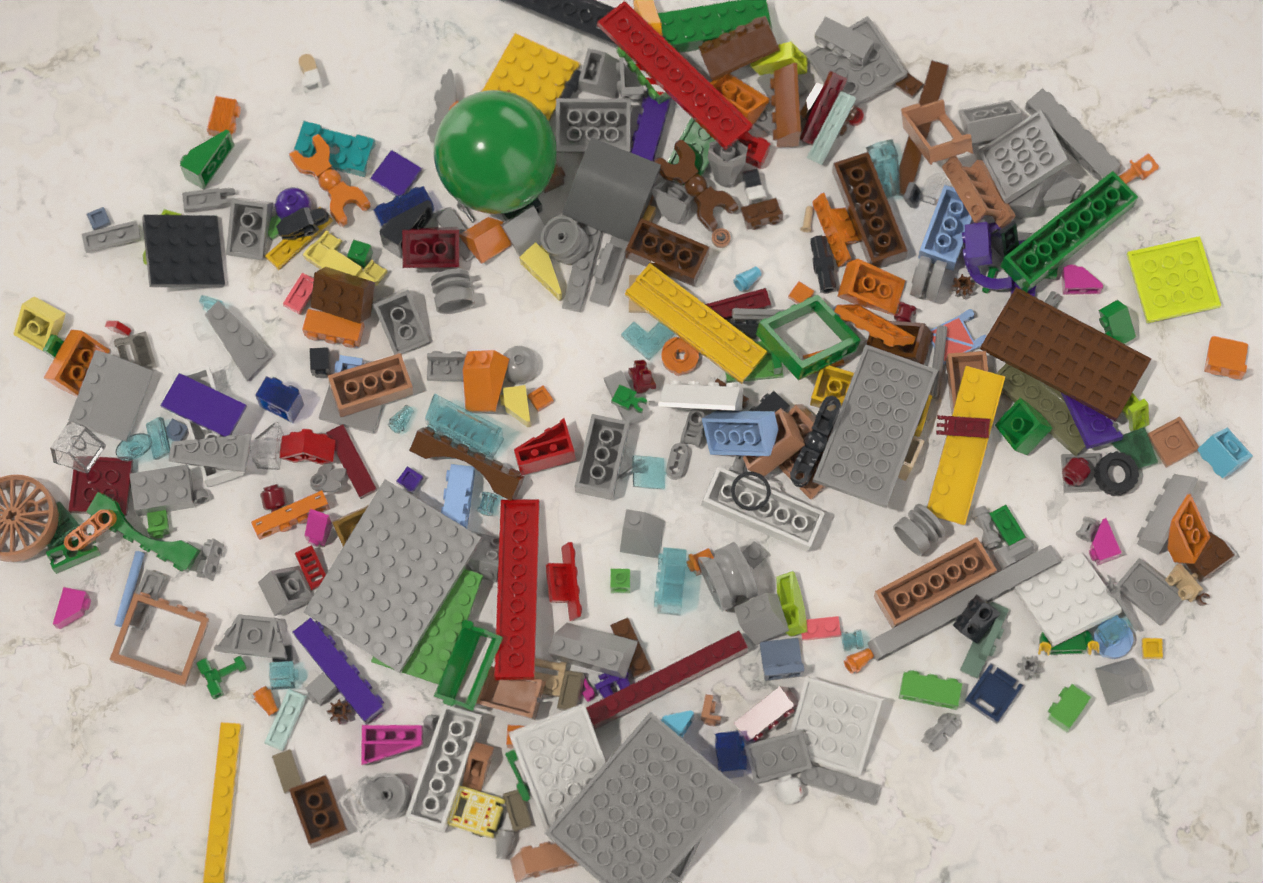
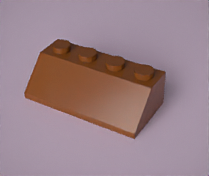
(786, 106)

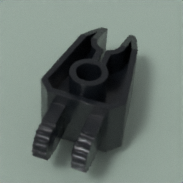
(302, 223)

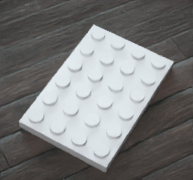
(558, 759)

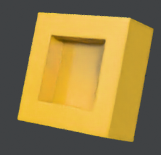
(1152, 648)

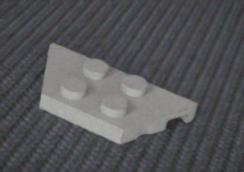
(253, 637)

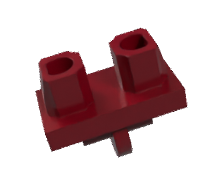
(641, 377)

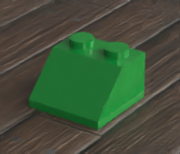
(1023, 427)

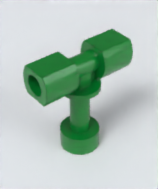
(214, 677)

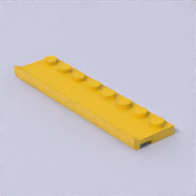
(695, 323)
(964, 455)

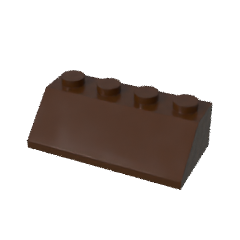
(739, 48)

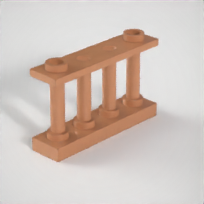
(978, 191)

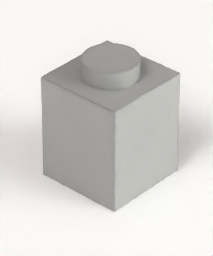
(320, 689)

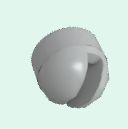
(200, 496)
(430, 722)

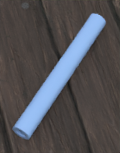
(129, 588)

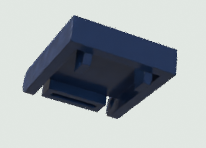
(994, 690)

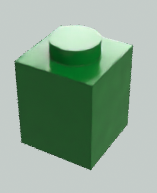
(360, 253)

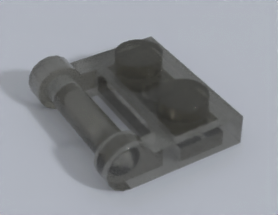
(140, 348)

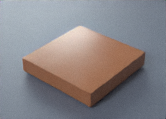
(1173, 442)

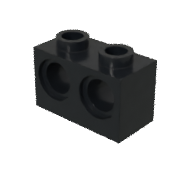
(979, 621)

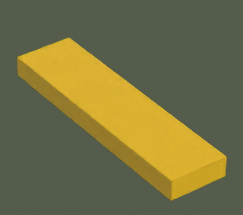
(288, 249)

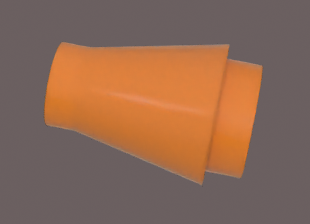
(858, 660)
(266, 700)

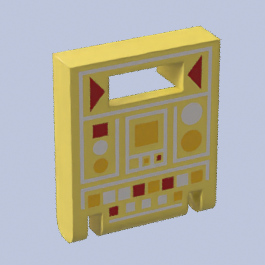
(479, 813)

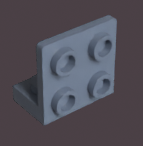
(781, 659)

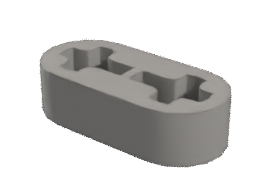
(681, 462)

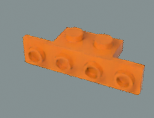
(836, 228)

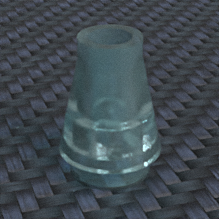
(400, 420)

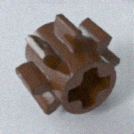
(960, 282)
(340, 706)

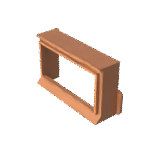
(918, 115)

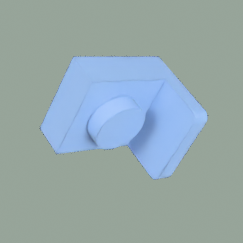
(347, 362)

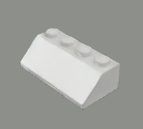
(702, 397)

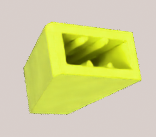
(788, 54)

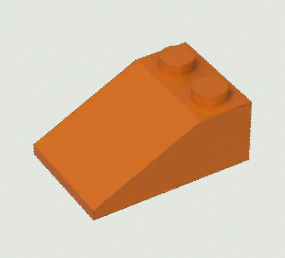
(871, 287)
(483, 379)
(1187, 533)

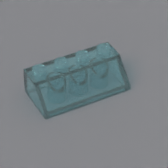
(464, 426)

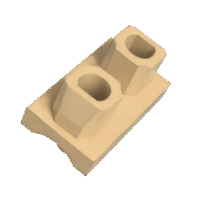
(1184, 582)

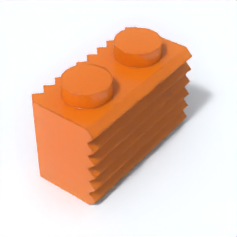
(223, 116)

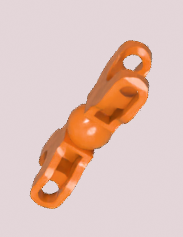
(329, 180)

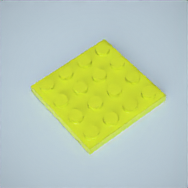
(1173, 279)

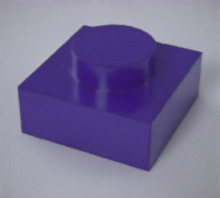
(409, 479)

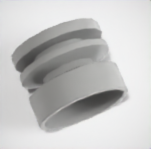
(452, 291)
(919, 529)

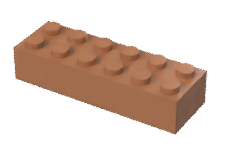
(934, 582)

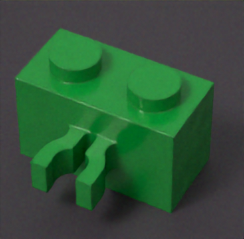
(1117, 322)

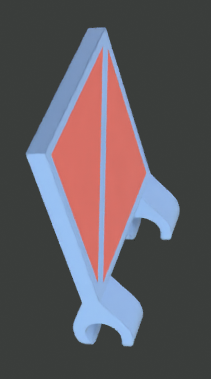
(958, 336)

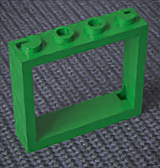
(784, 353)

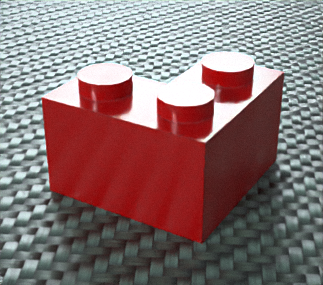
(307, 446)

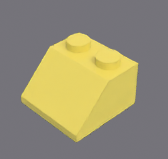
(37, 322)

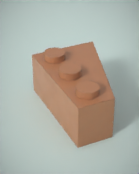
(540, 860)

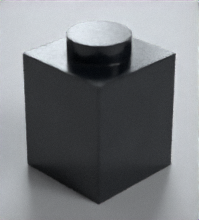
(320, 362)

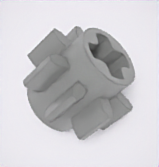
(1028, 673)

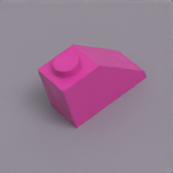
(1079, 281)
(317, 528)
(1104, 545)
(71, 607)

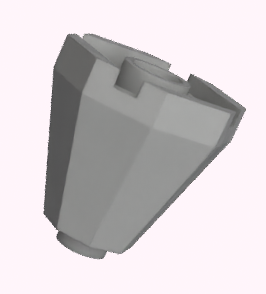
(726, 163)

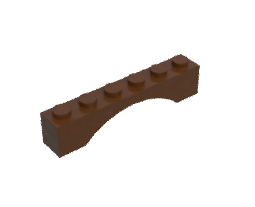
(501, 479)

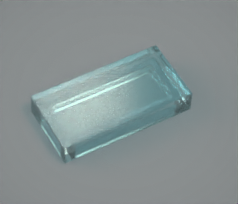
(160, 444)

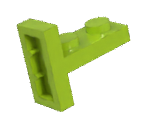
(1136, 412)

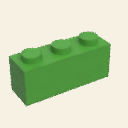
(930, 690)

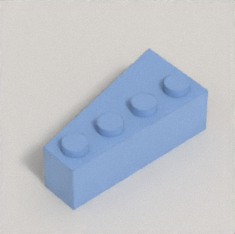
(458, 493)

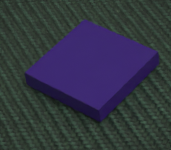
(396, 174)

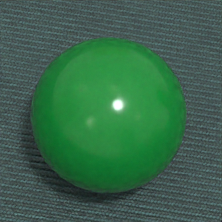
(495, 152)

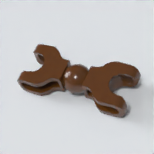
(696, 186)

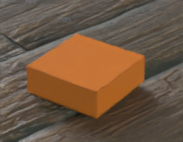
(800, 293)
(540, 398)

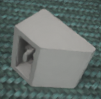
(599, 74)

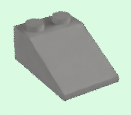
(245, 233)
(401, 321)

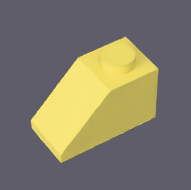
(516, 403)

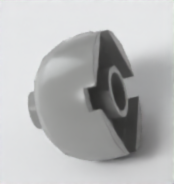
(521, 365)

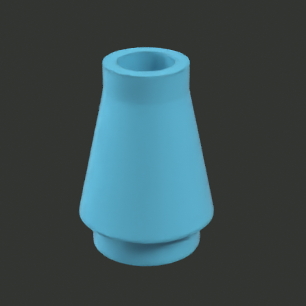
(745, 279)

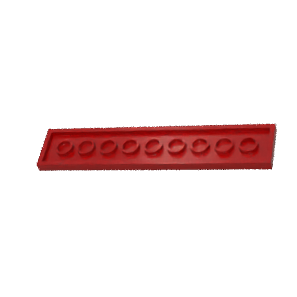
(675, 75)
(517, 589)

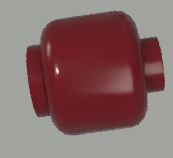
(1076, 471)
(273, 497)

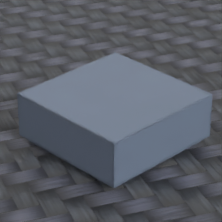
(98, 219)

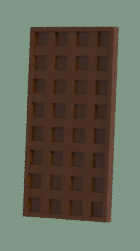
(1065, 354)

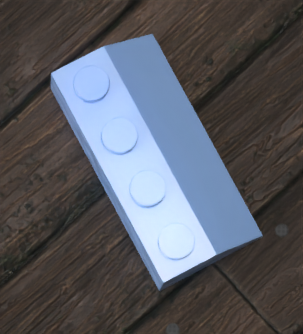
(740, 432)

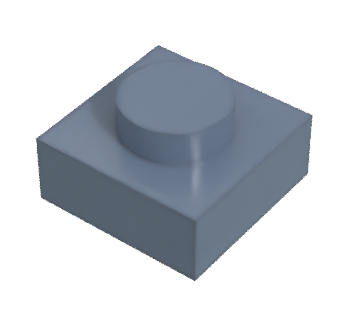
(176, 431)

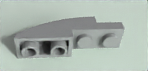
(444, 99)

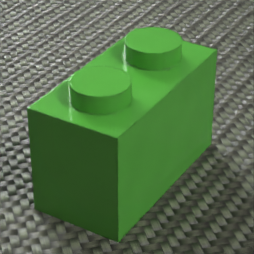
(1068, 708)

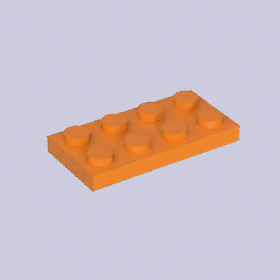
(874, 325)

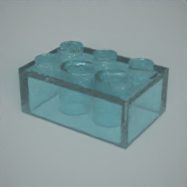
(670, 581)

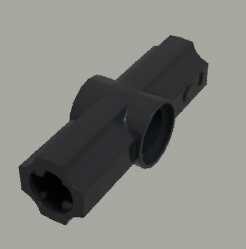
(823, 264)

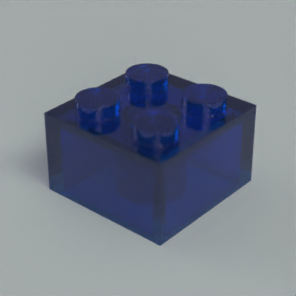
(279, 399)
(729, 754)

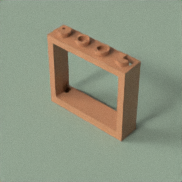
(149, 669)

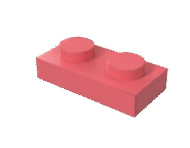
(299, 294)
(822, 628)

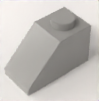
(1062, 191)

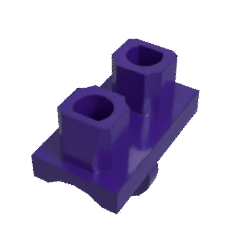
(604, 687)

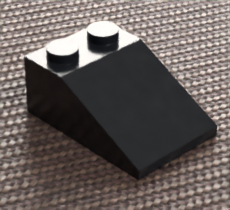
(413, 218)

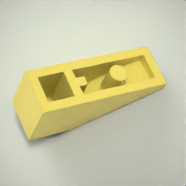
(539, 265)

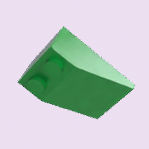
(205, 159)

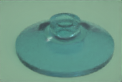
(134, 448)

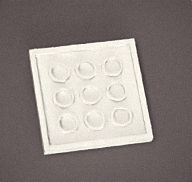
(1067, 599)
(836, 724)

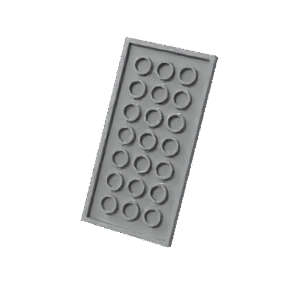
(875, 426)

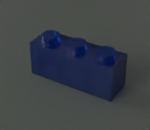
(400, 204)

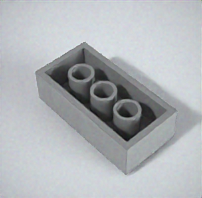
(602, 457)

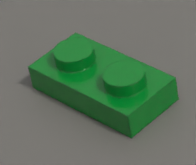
(1007, 525)

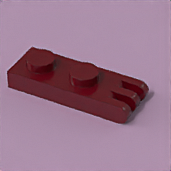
(964, 426)

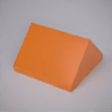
(486, 239)

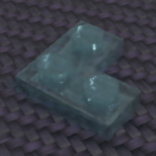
(647, 343)

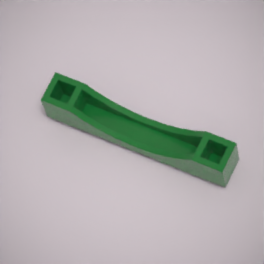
(178, 552)

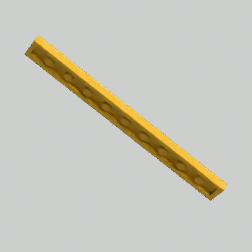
(222, 803)

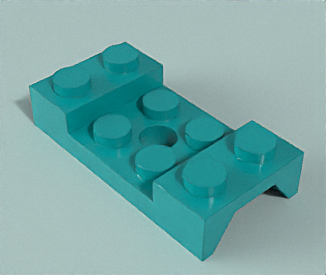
(353, 149)

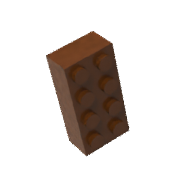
(667, 251)

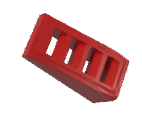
(303, 553)

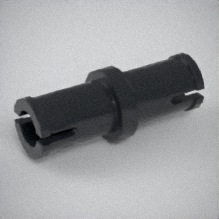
(571, 85)

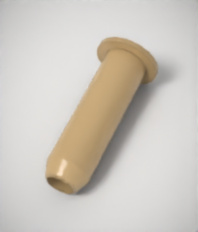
(807, 219)

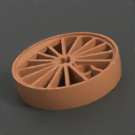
(20, 512)

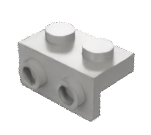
(445, 366)

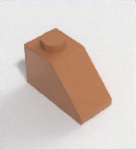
(477, 766)

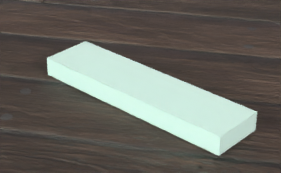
(831, 127)

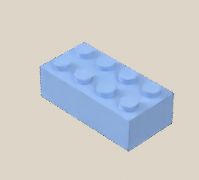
(944, 234)

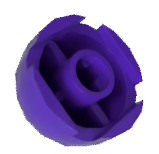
(290, 201)

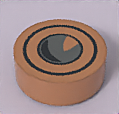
(721, 238)

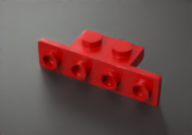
(563, 582)

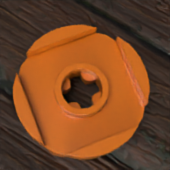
(676, 365)

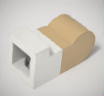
(308, 67)

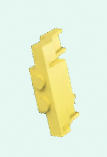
(324, 253)

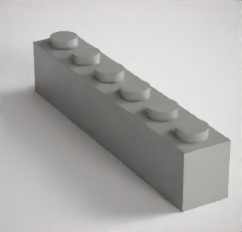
(1073, 136)

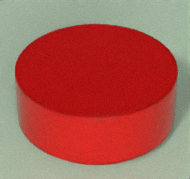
(858, 118)

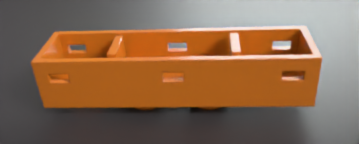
(282, 520)

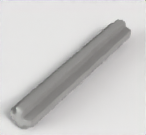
(938, 359)

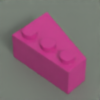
(388, 740)

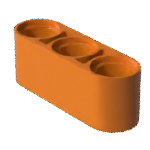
(81, 531)

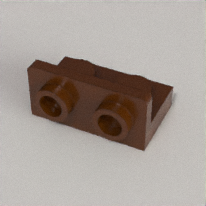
(761, 214)

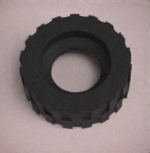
(1129, 467)

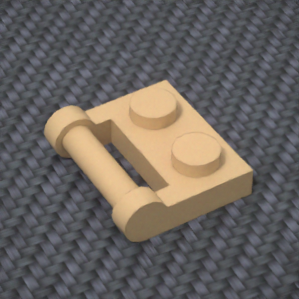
(553, 682)

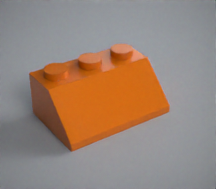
(742, 96)
(73, 361)

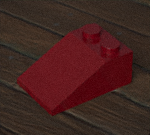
(430, 247)

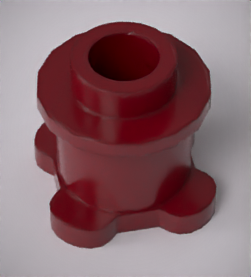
(905, 312)

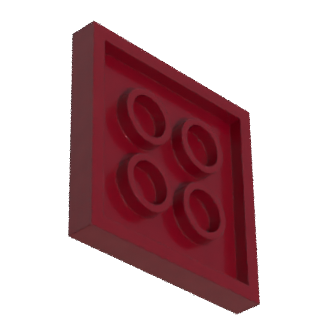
(106, 476)

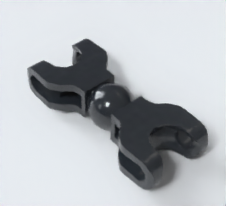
(815, 441)

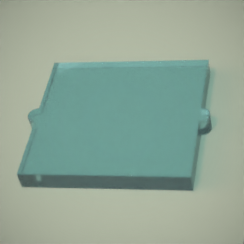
(648, 472)

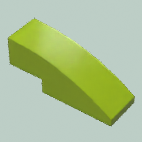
(791, 603)

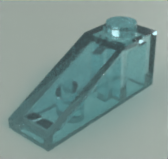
(887, 166)

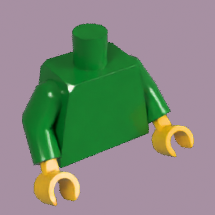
(1073, 645)

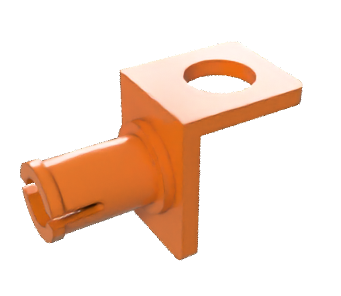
(1137, 171)

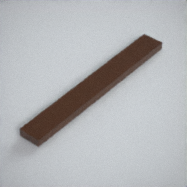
(912, 155)

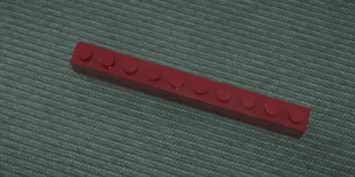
(666, 680)

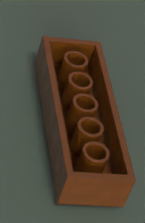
(869, 210)

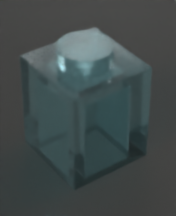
(1112, 630)
(282, 675)

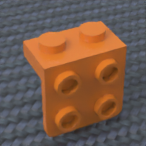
(1226, 357)

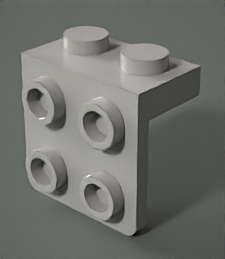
(632, 93)
(485, 558)

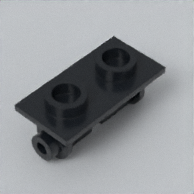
(748, 328)

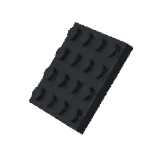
(183, 251)

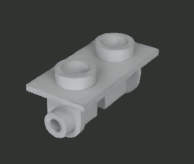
(208, 568)
(946, 725)

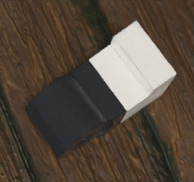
(753, 186)

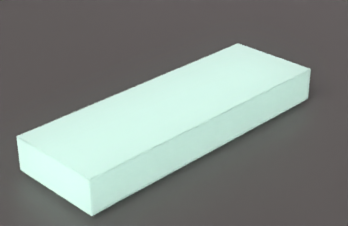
(285, 720)

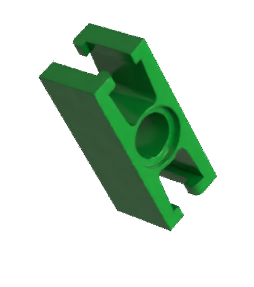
(69, 562)

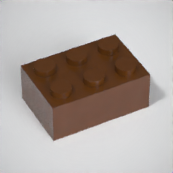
(342, 294)
(318, 811)

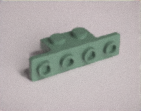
(979, 652)

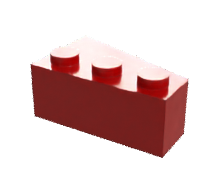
(546, 450)

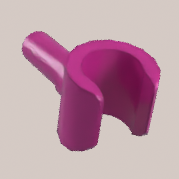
(589, 693)

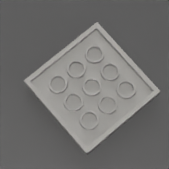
(865, 80)
(1024, 156)

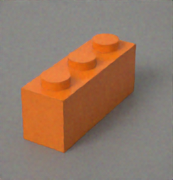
(332, 329)

